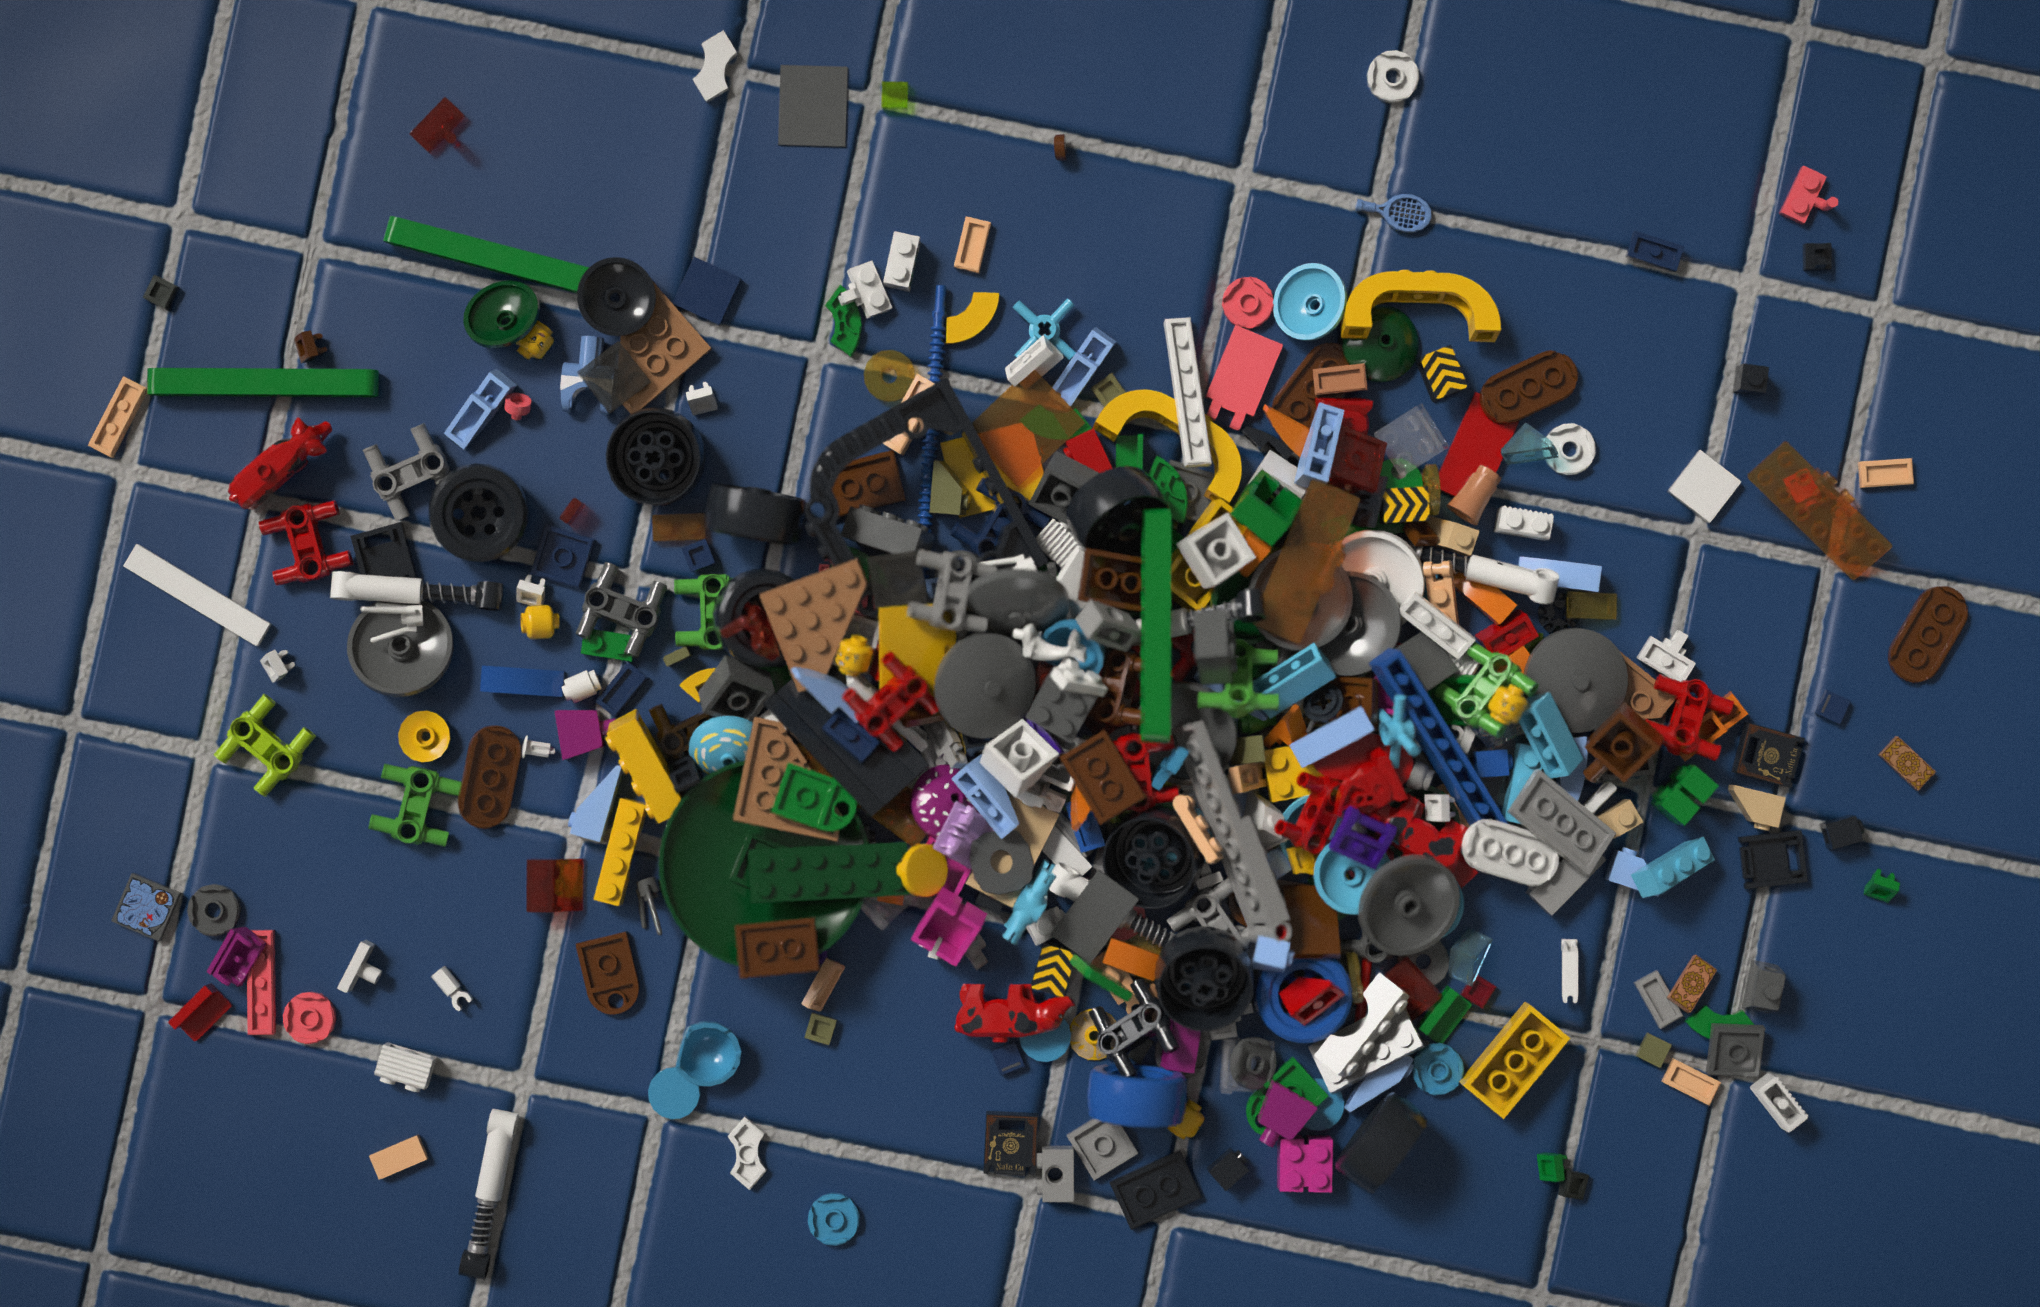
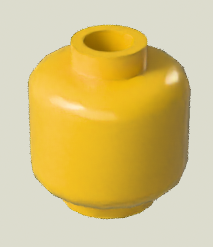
(539, 622)

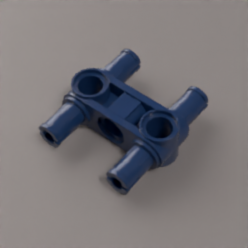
(995, 521)

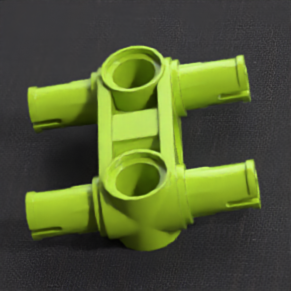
(264, 745)

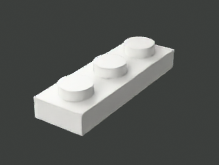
(1436, 624)

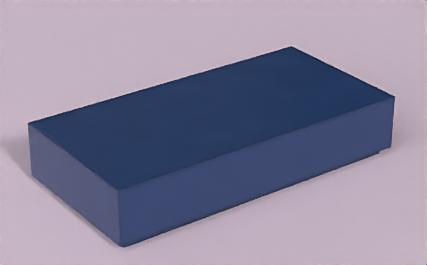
(621, 689)

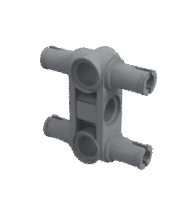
(406, 472)
(950, 592)
(1210, 917)

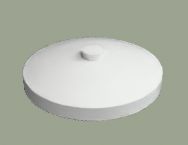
(1387, 560)

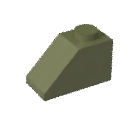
(948, 491)
(1248, 750)

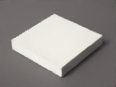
(1704, 486)

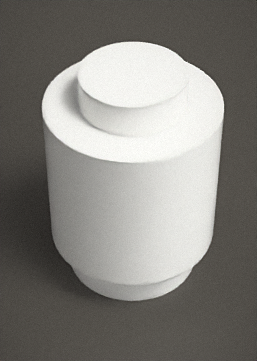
(581, 686)

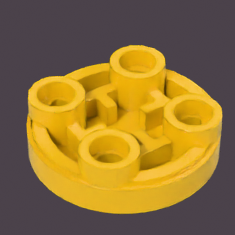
(923, 870)

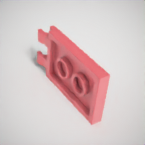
(1242, 375)

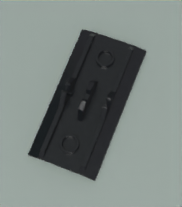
(869, 783)

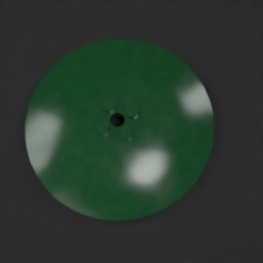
(708, 869)

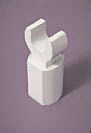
(451, 987)

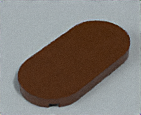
(1528, 387)
(1298, 395)
(1927, 634)
(489, 776)

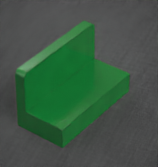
(1129, 451)
(1444, 1015)

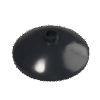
(634, 290)

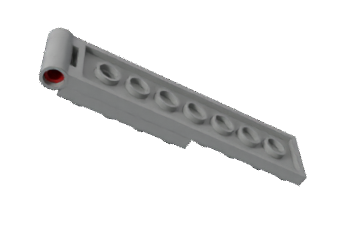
(1242, 851)

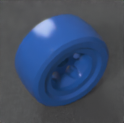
(1280, 1022)
(1149, 1100)

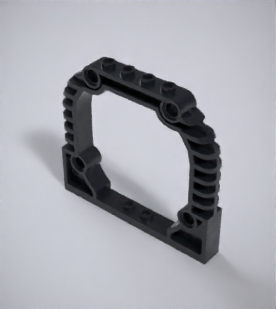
(936, 410)

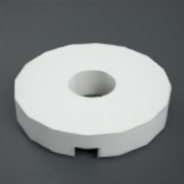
(1382, 87)
(1584, 449)

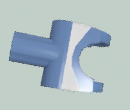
(571, 383)

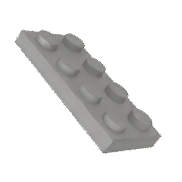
(1561, 822)
(1389, 1048)

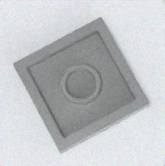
(1101, 1146)

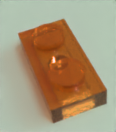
(679, 527)

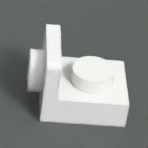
(1045, 925)

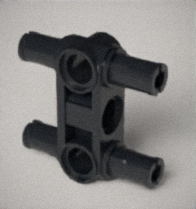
(1133, 1029)

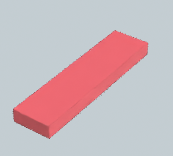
(261, 989)

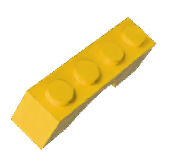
(620, 851)

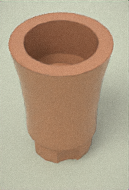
(1475, 495)

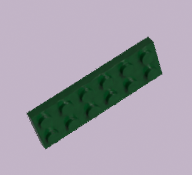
(826, 872)

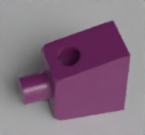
(580, 731)
(1283, 1113)

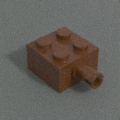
(1621, 745)

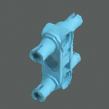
(1030, 902)

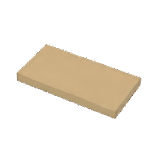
(1035, 828)

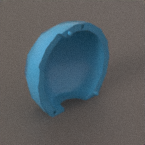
(1059, 634)
(708, 1054)

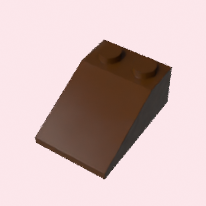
(1111, 580)

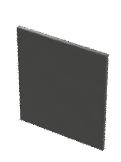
(812, 105)

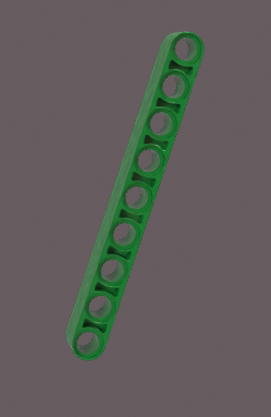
(483, 254)
(262, 382)
(1155, 625)

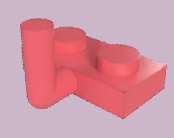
(1804, 196)

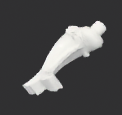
(1039, 649)

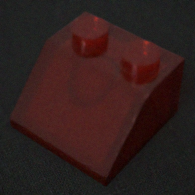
(555, 884)

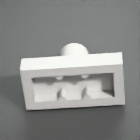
(359, 968)

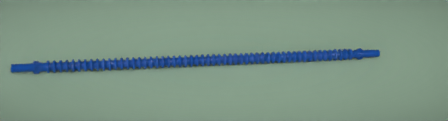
(939, 317)

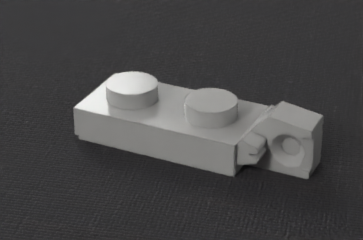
(946, 743)

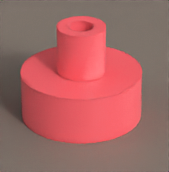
(517, 405)

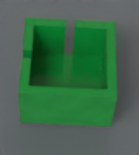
(1266, 520)
(1678, 795)

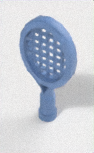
(1373, 207)

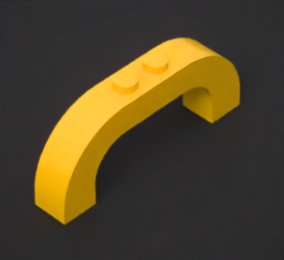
(1422, 287)
(1163, 410)

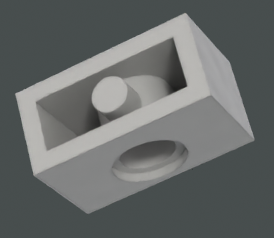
(1108, 625)
(1063, 1188)

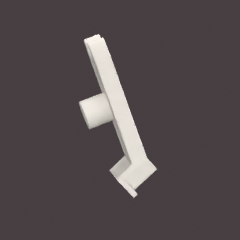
(1569, 969)

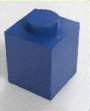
(1492, 762)

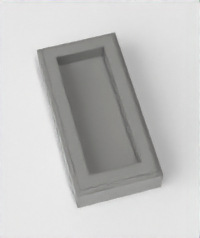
(1654, 995)

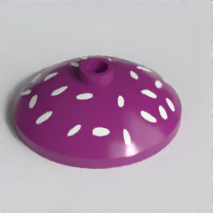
(932, 798)

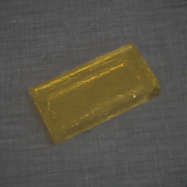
(1591, 605)

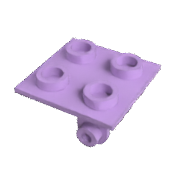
(959, 832)

